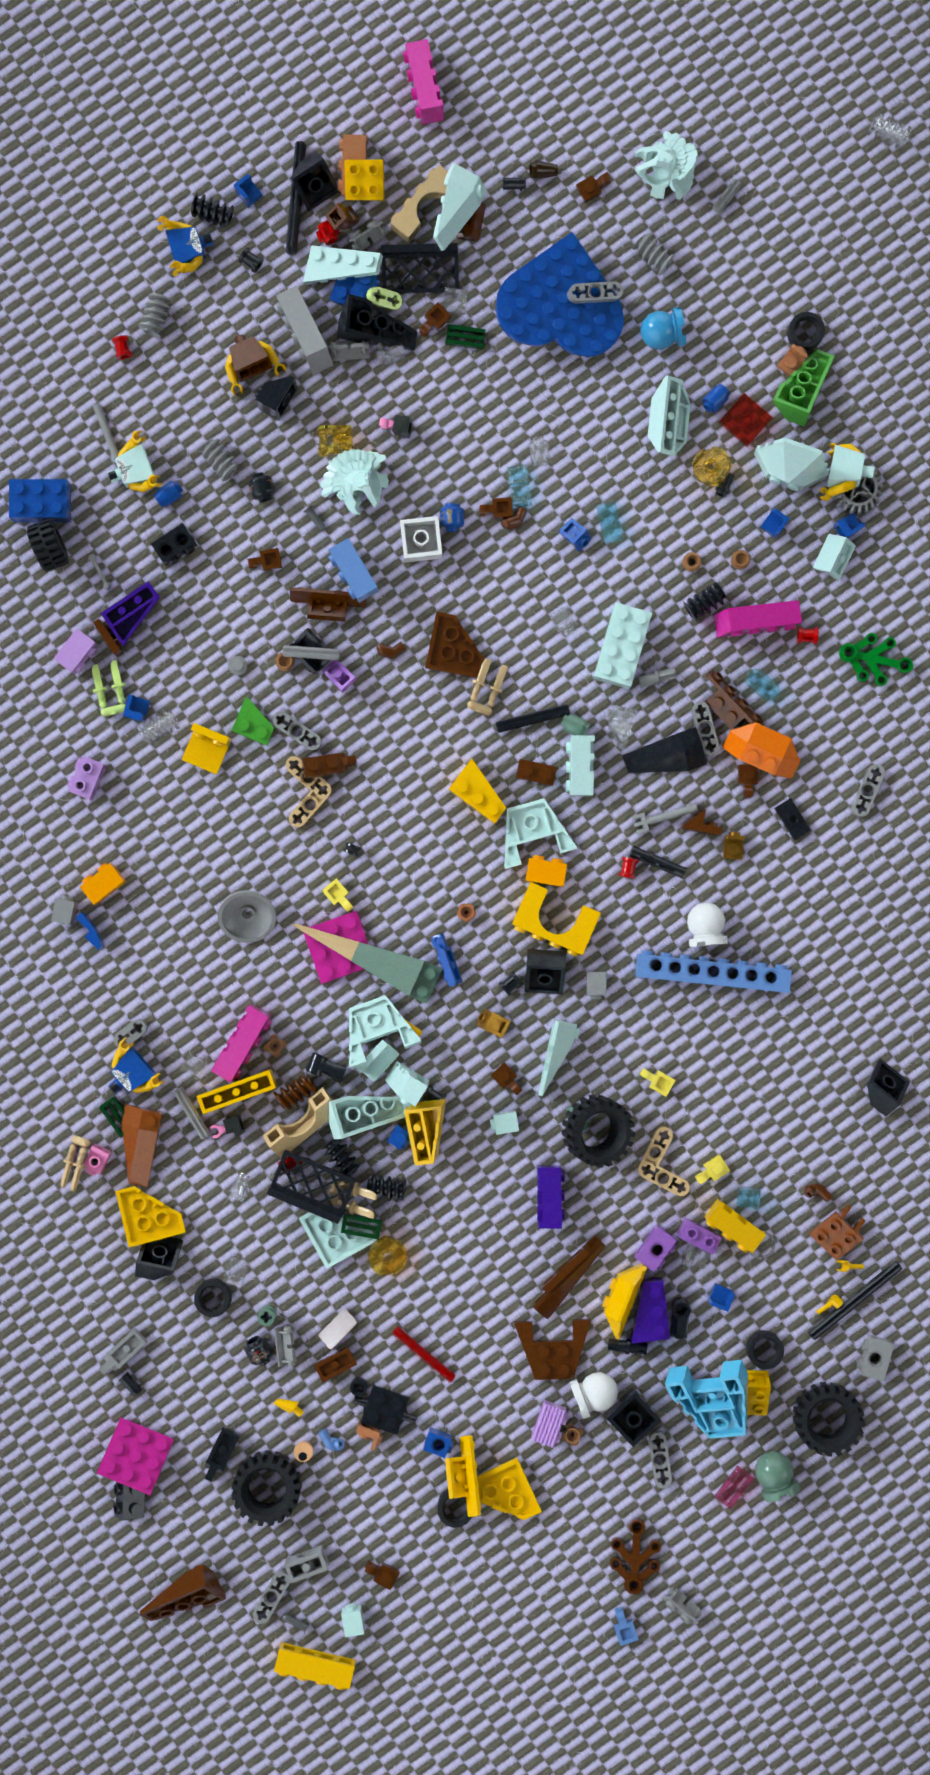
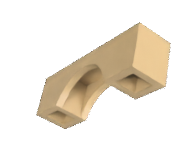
(406, 221)
(290, 1136)

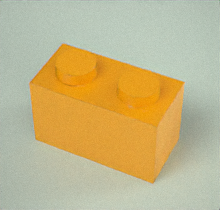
(545, 871)
(102, 883)

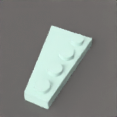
(337, 263)

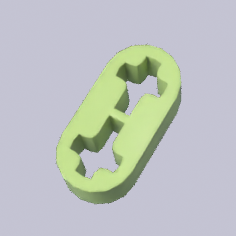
(385, 294)

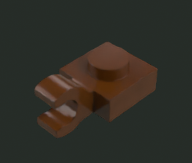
(590, 187)
(436, 318)
(500, 508)
(269, 559)
(747, 777)
(505, 1077)
(384, 1575)

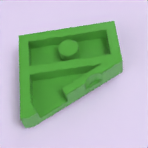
(253, 724)

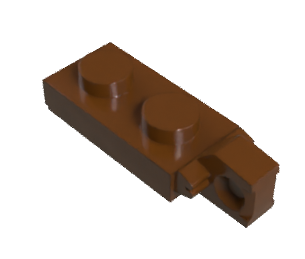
(327, 764)

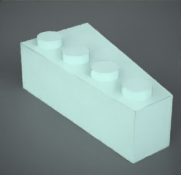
(406, 1084)

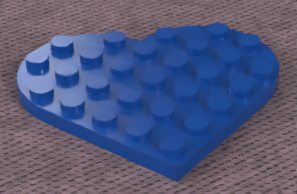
(536, 308)

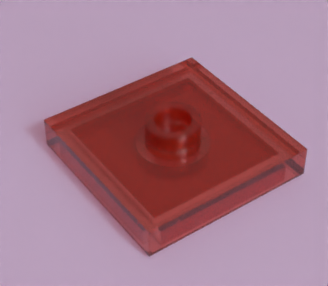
(745, 420)

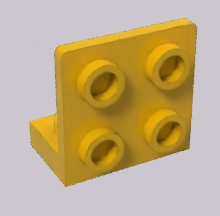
(364, 180)
(206, 748)
(758, 1392)

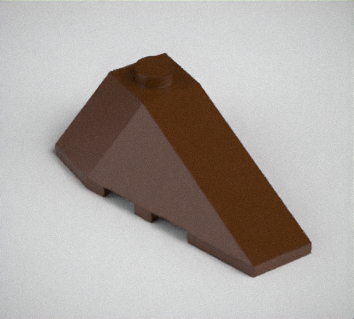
(192, 1589)

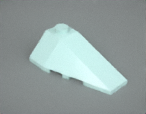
(460, 202)
(559, 1044)
(360, 1113)

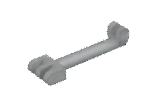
(692, 808)

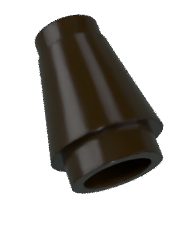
(542, 170)

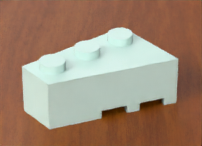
(580, 765)

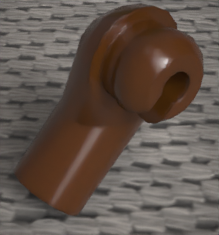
(515, 521)
(390, 652)
(817, 1189)

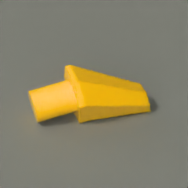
(289, 1406)

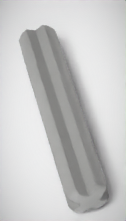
(311, 652)
(192, 1113)

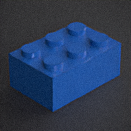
(39, 500)

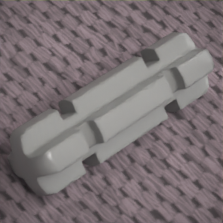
(727, 195)

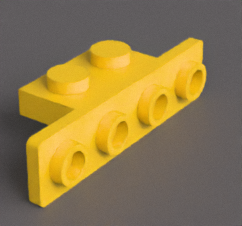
(463, 1476)

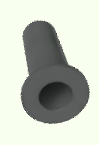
(315, 518)
(295, 1622)

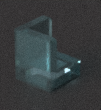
(748, 1197)

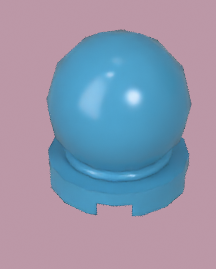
(662, 329)

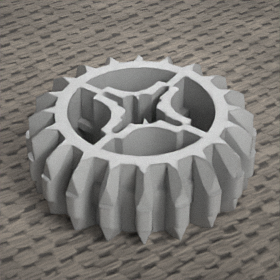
(862, 493)

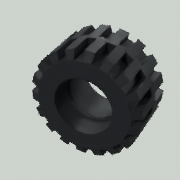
(47, 545)

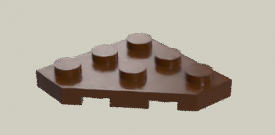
(452, 648)

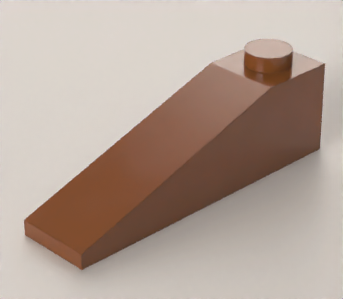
(140, 1139)

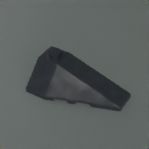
(366, 322)

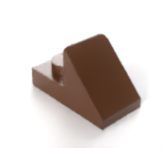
(696, 824)

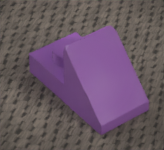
(339, 675)

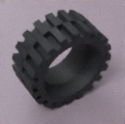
(617, 1139)
(845, 1435)
(266, 1511)

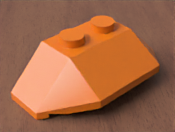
(763, 749)

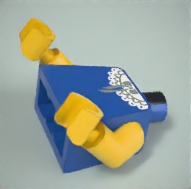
(185, 245)
(132, 1071)

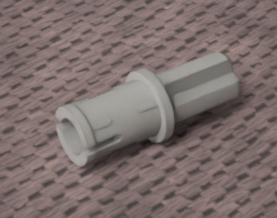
(657, 677)

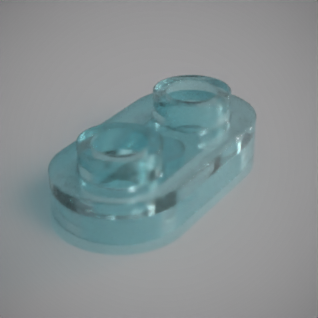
(762, 684)

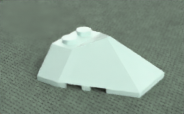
(792, 463)

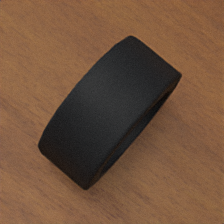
(814, 319)
(212, 1312)
(750, 1349)
(454, 1523)

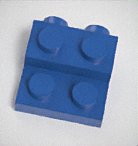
(354, 286)

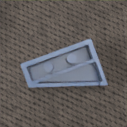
(352, 570)

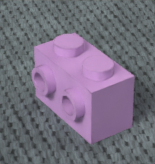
(76, 652)
(86, 778)

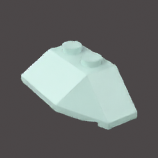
(669, 416)

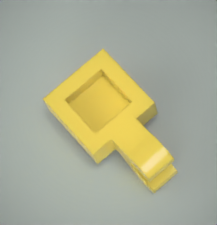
(336, 893)
(659, 1082)
(714, 1168)

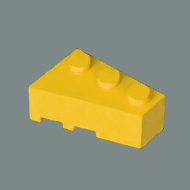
(425, 1129)

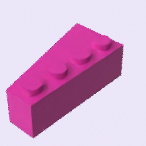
(424, 82)
(757, 618)
(241, 1043)

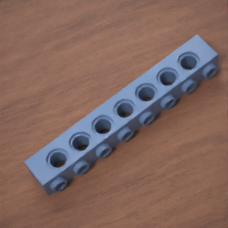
(780, 984)

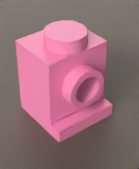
(101, 1155)

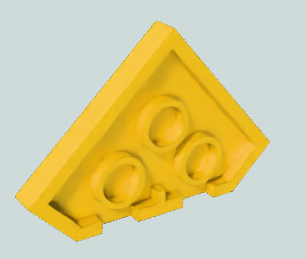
(146, 1217)
(508, 1490)

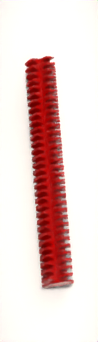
(408, 1341)

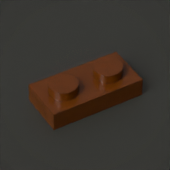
(113, 643)
(536, 772)
(335, 1364)

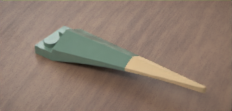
(403, 972)

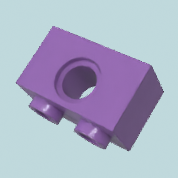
(699, 1235)
(660, 1237)

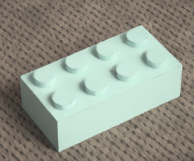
(622, 645)

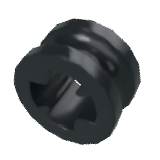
(352, 849)
(358, 1380)

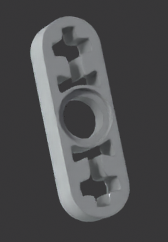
(609, 296)
(706, 713)
(282, 727)
(868, 775)
(656, 1473)
(269, 1611)

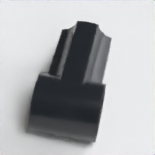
(321, 1066)
(679, 1320)

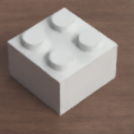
(421, 539)

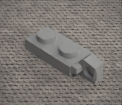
(123, 1351)

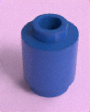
(716, 398)
(168, 493)

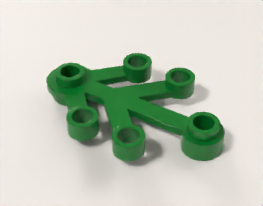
(872, 658)

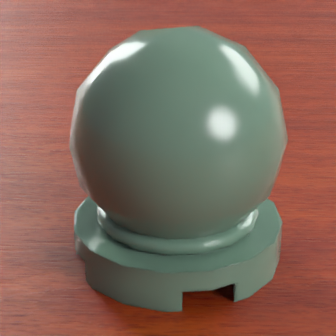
(775, 1474)

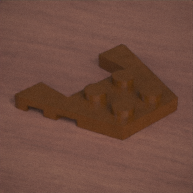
(553, 1357)

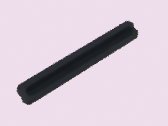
(532, 718)

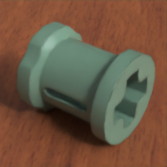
(262, 1319)

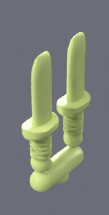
(113, 710)

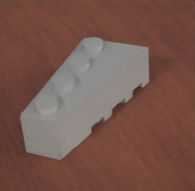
(304, 330)

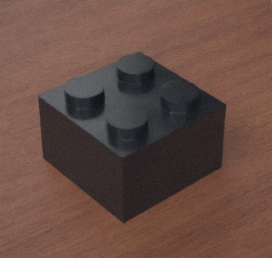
(633, 1417)

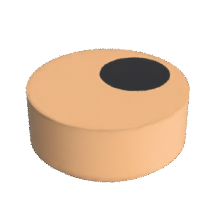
(303, 1451)

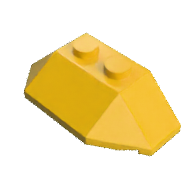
(622, 1296)

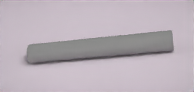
(106, 431)

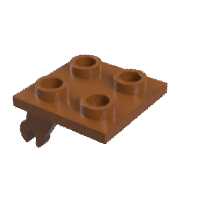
(837, 1235)

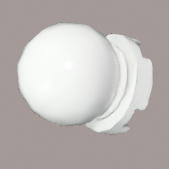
(706, 924)
(595, 1393)

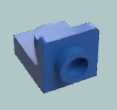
(575, 534)

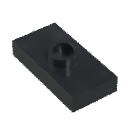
(792, 819)

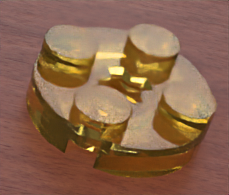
(718, 473)
(385, 1245)

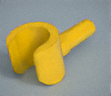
(846, 1266)
(834, 1300)

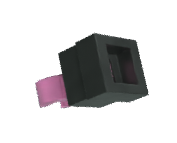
(400, 426)
(231, 1125)

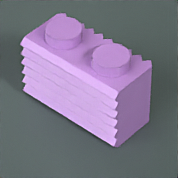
(549, 1424)

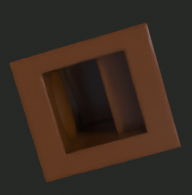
(344, 216)

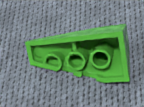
(799, 392)

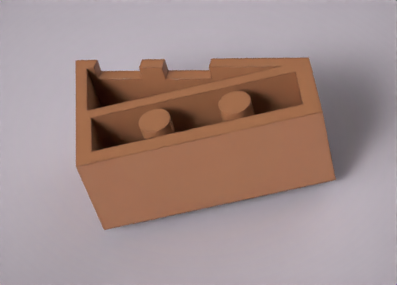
(353, 148)

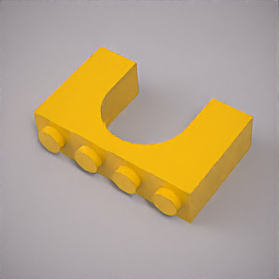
(528, 920)

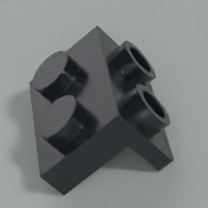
(309, 639)
(129, 1502)

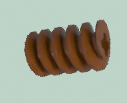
(296, 1092)

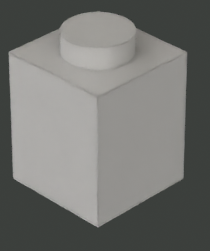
(64, 910)
(595, 984)

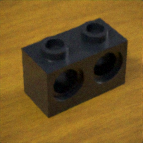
(171, 540)

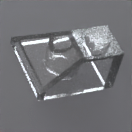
(620, 724)

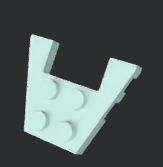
(530, 823)
(374, 1021)

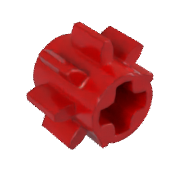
(327, 233)

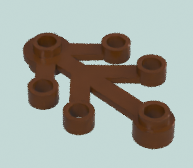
(636, 1559)

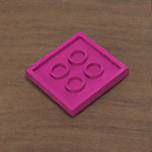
(328, 962)
(135, 1456)

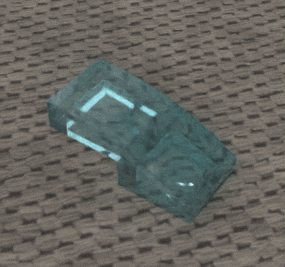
(519, 486)
(609, 522)

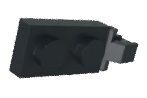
(221, 1452)

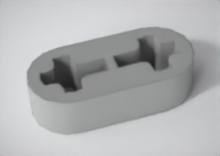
(127, 1030)

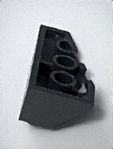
(674, 753)

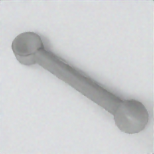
(93, 558)

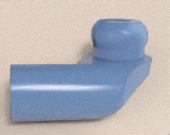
(329, 1442)

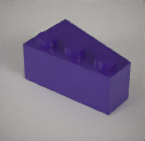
(130, 611)
(550, 1196)
(651, 1313)

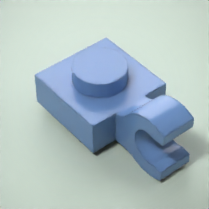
(624, 1629)

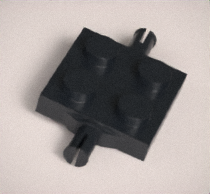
(385, 1409)

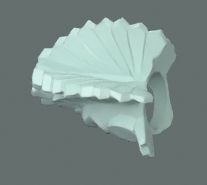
(671, 163)
(354, 474)

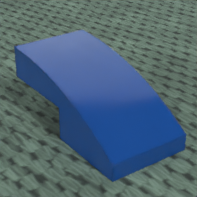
(93, 935)

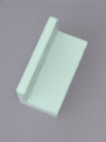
(834, 555)
(378, 1060)

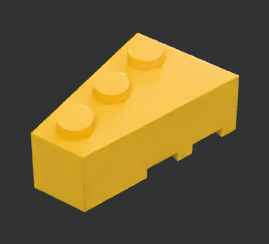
(477, 792)
(734, 1226)

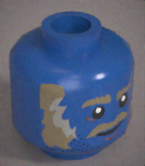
(452, 517)

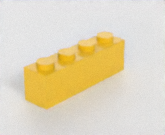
(237, 1091)
(314, 1666)

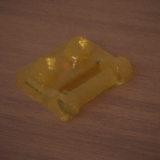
(341, 439)

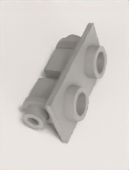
(373, 231)
(349, 350)
(284, 1341)
(688, 1611)

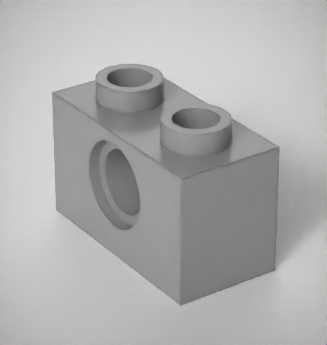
(878, 1368)
(306, 1564)

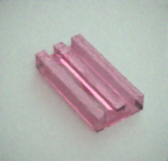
(736, 1471)

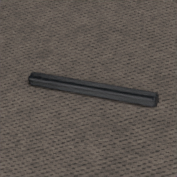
(295, 204)
(856, 1299)

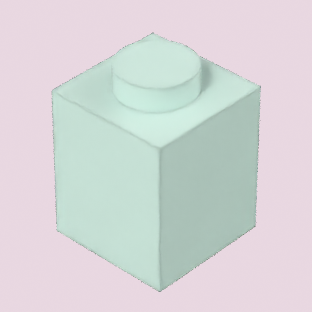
(504, 1122)
(353, 1620)

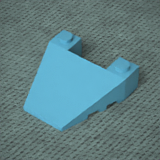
(714, 1403)

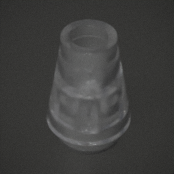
(240, 1187)

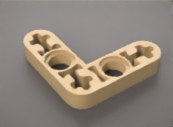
(313, 794)
(654, 1163)

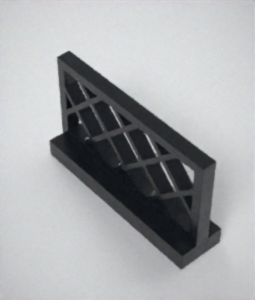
(419, 251)
(303, 1201)

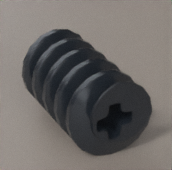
(211, 211)
(705, 601)
(341, 1157)
(387, 1187)

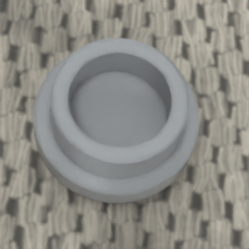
(237, 665)

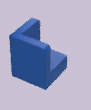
(247, 190)
(774, 523)
(848, 526)
(136, 708)
(721, 1297)

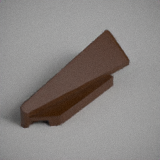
(566, 1277)

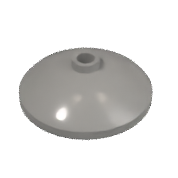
(244, 925)

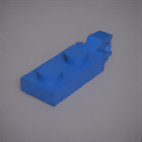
(447, 960)

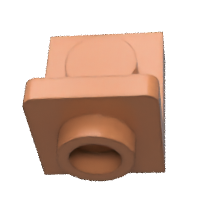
(792, 360)
(369, 1432)

